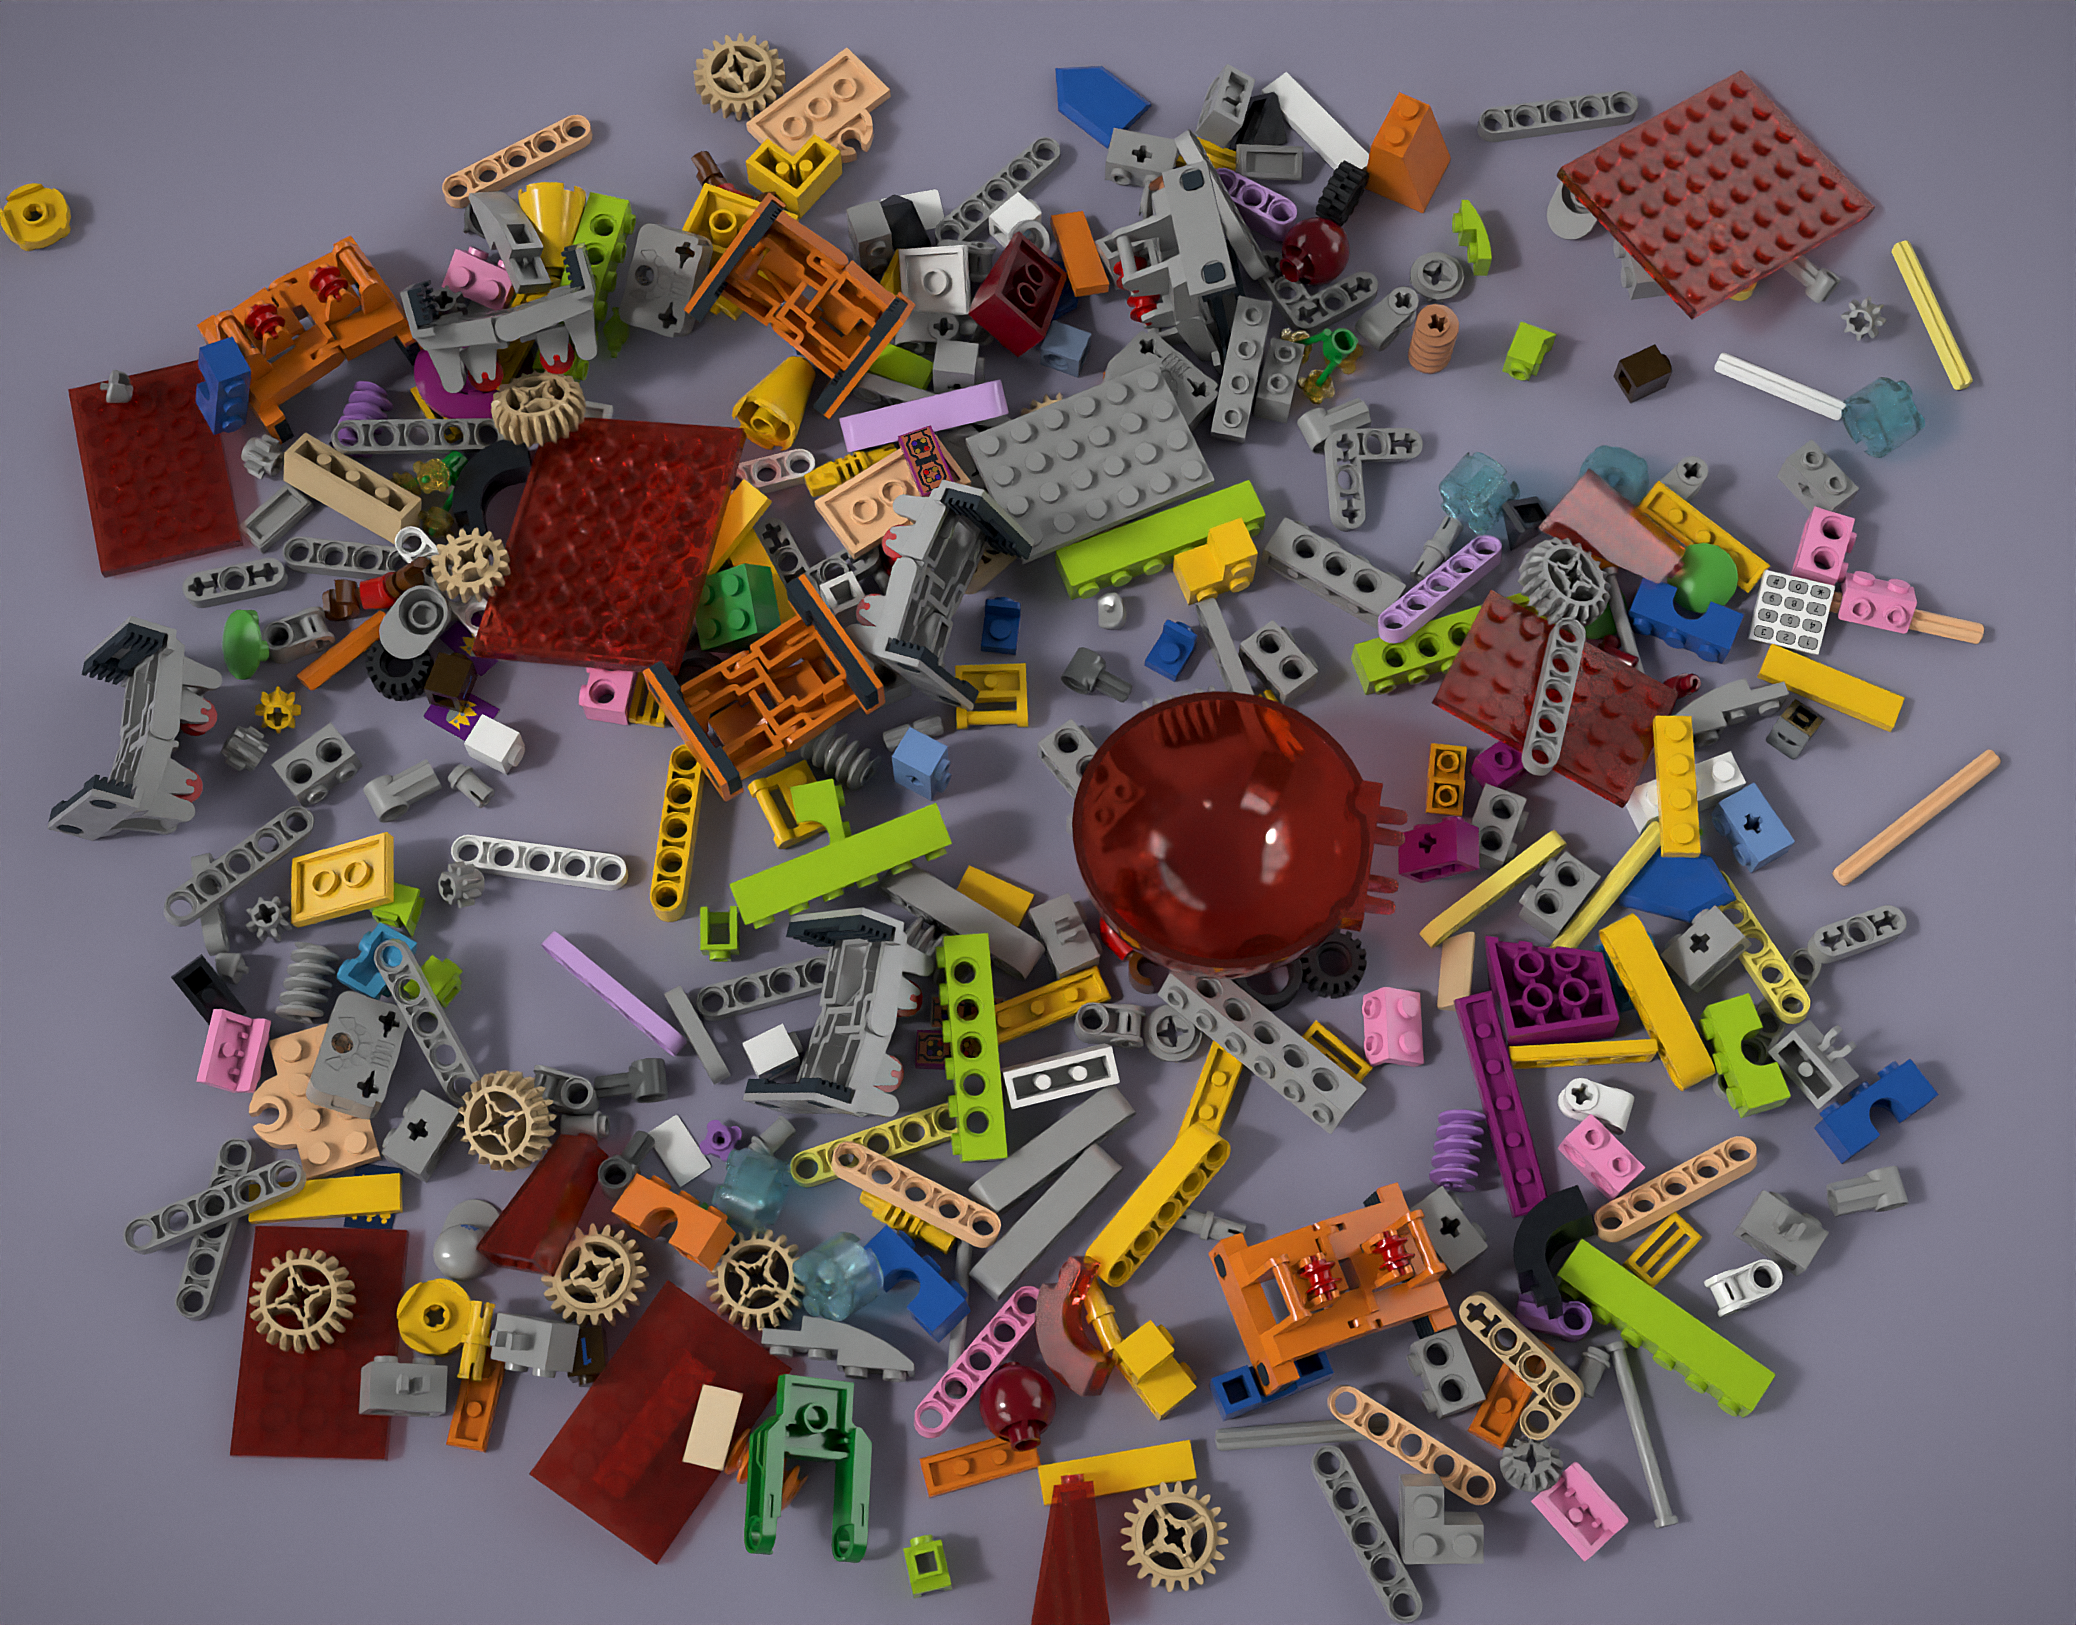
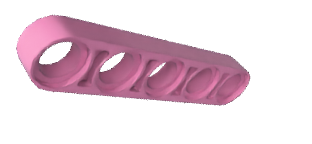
(970, 1377)

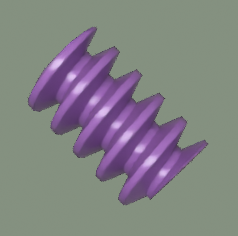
(363, 404)
(1454, 1149)

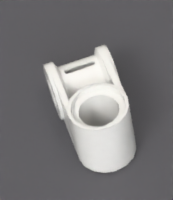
(1606, 1104)
(1737, 1288)

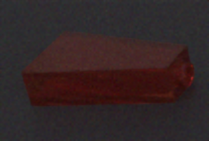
(1614, 529)
(546, 1208)
(1071, 1563)

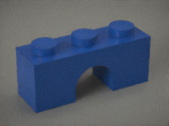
(227, 386)
(1707, 636)
(1900, 1091)
(939, 1303)
(1241, 1392)

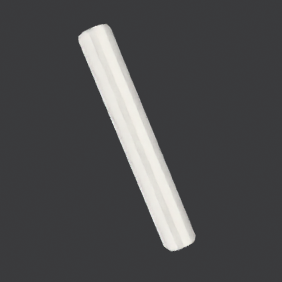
(1779, 386)

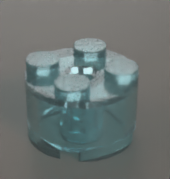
(1882, 416)
(1620, 470)
(1477, 491)
(752, 1189)
(838, 1277)

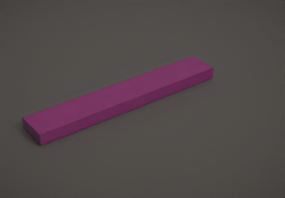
(1501, 1102)

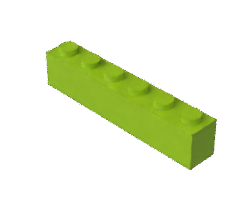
(1154, 540)
(841, 864)
(1663, 1329)

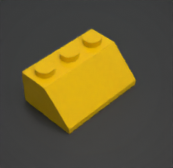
(719, 218)

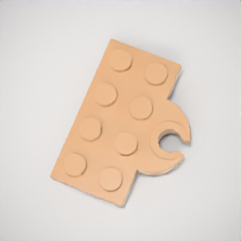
(827, 103)
(863, 506)
(324, 1137)

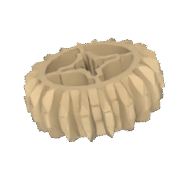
(538, 408)
(523, 1135)
(750, 1294)
(287, 1304)

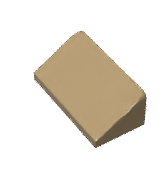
(1455, 969)
(712, 1427)

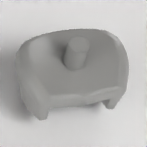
(118, 387)
(1111, 612)
(231, 967)

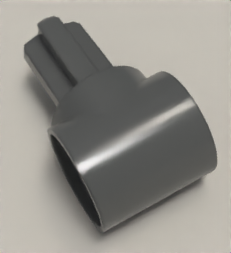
(1088, 673)
(644, 1081)
(624, 1164)

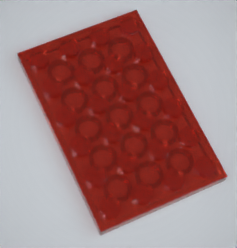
(154, 472)
(1610, 711)
(311, 1400)
(630, 1430)

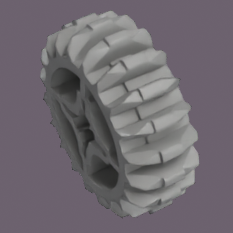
(1564, 582)

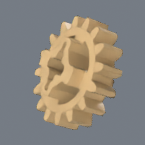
(470, 565)

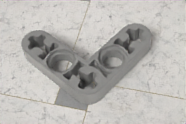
(1306, 305)
(1358, 454)
(818, 572)

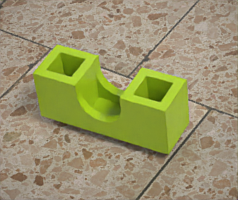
(821, 804)
(1750, 1086)

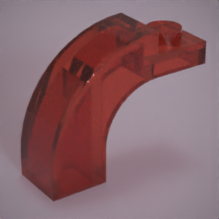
(1061, 1330)

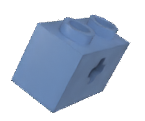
(921, 764)
(1750, 810)

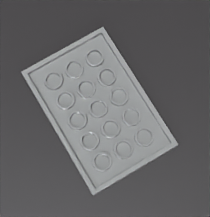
(1091, 460)

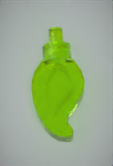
(616, 332)

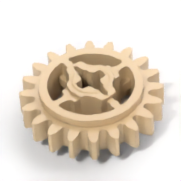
(726, 89)
(609, 1274)
(1144, 1553)

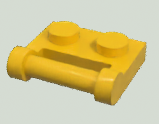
(995, 684)
(792, 776)

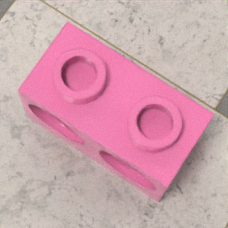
(1818, 548)
(603, 682)
(1600, 1157)

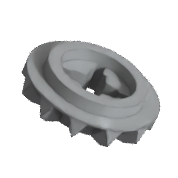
(1427, 266)
(1160, 1046)
(1516, 1469)

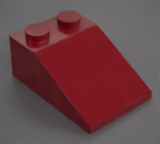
(1019, 296)

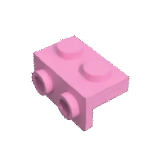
(479, 278)
(1877, 602)
(1393, 1027)
(234, 1052)
(1580, 1511)

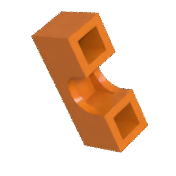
(699, 1233)

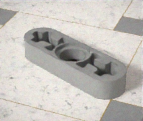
(223, 574)
(214, 921)
(1847, 945)
(697, 1035)

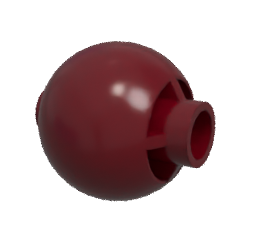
(1314, 252)
(1017, 1405)

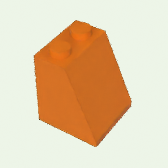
(1408, 155)

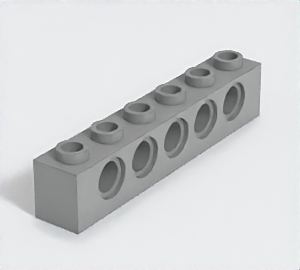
(1266, 1046)

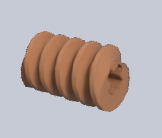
(1433, 339)

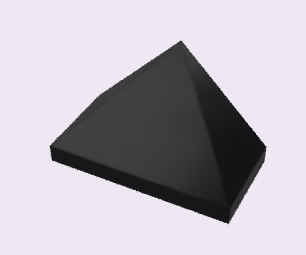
(1261, 123)
(904, 223)
(1522, 520)

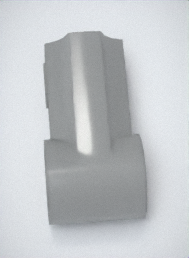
(1319, 424)
(393, 794)
(1876, 1190)

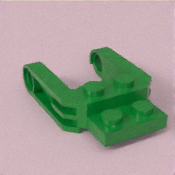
(814, 1426)

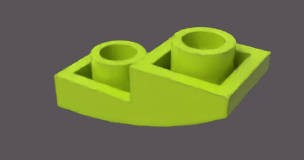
(1474, 236)
(903, 367)

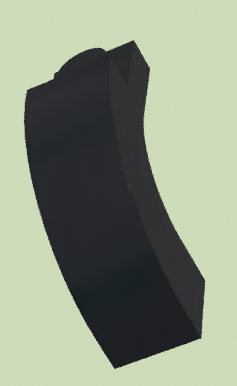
(483, 477)
(1543, 1232)

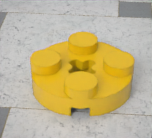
(40, 233)
(414, 1323)

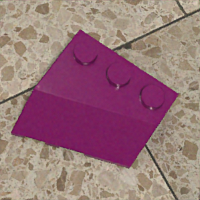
(1550, 993)

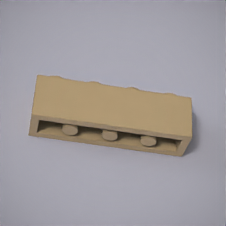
(350, 488)

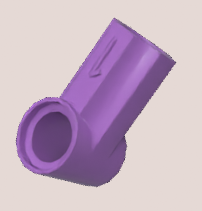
(1537, 1320)

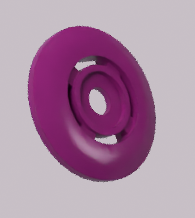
(456, 405)

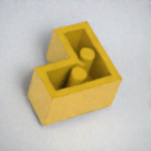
(796, 178)
(1218, 566)
(1152, 1371)

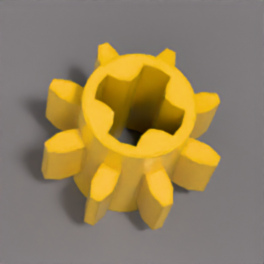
(274, 719)

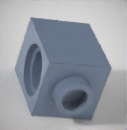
(1064, 348)

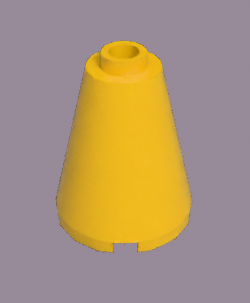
(555, 218)
(776, 405)

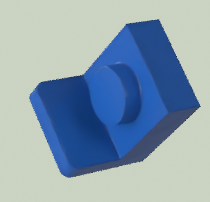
(1001, 625)
(1172, 650)

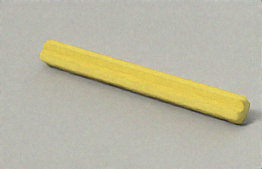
(1932, 315)
(1610, 888)

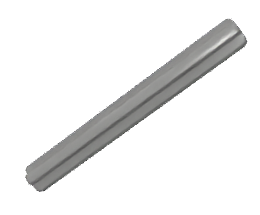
(1294, 1434)

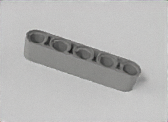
(959, 915)
(1052, 1151)
(1045, 1222)

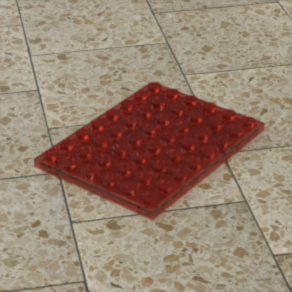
(1715, 193)
(612, 545)

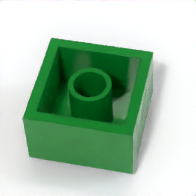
(736, 608)

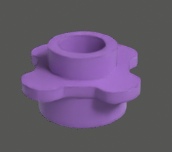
(715, 1131)

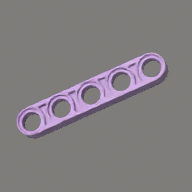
(1435, 600)
(614, 993)

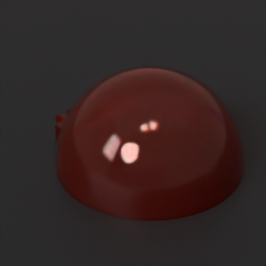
(1229, 835)

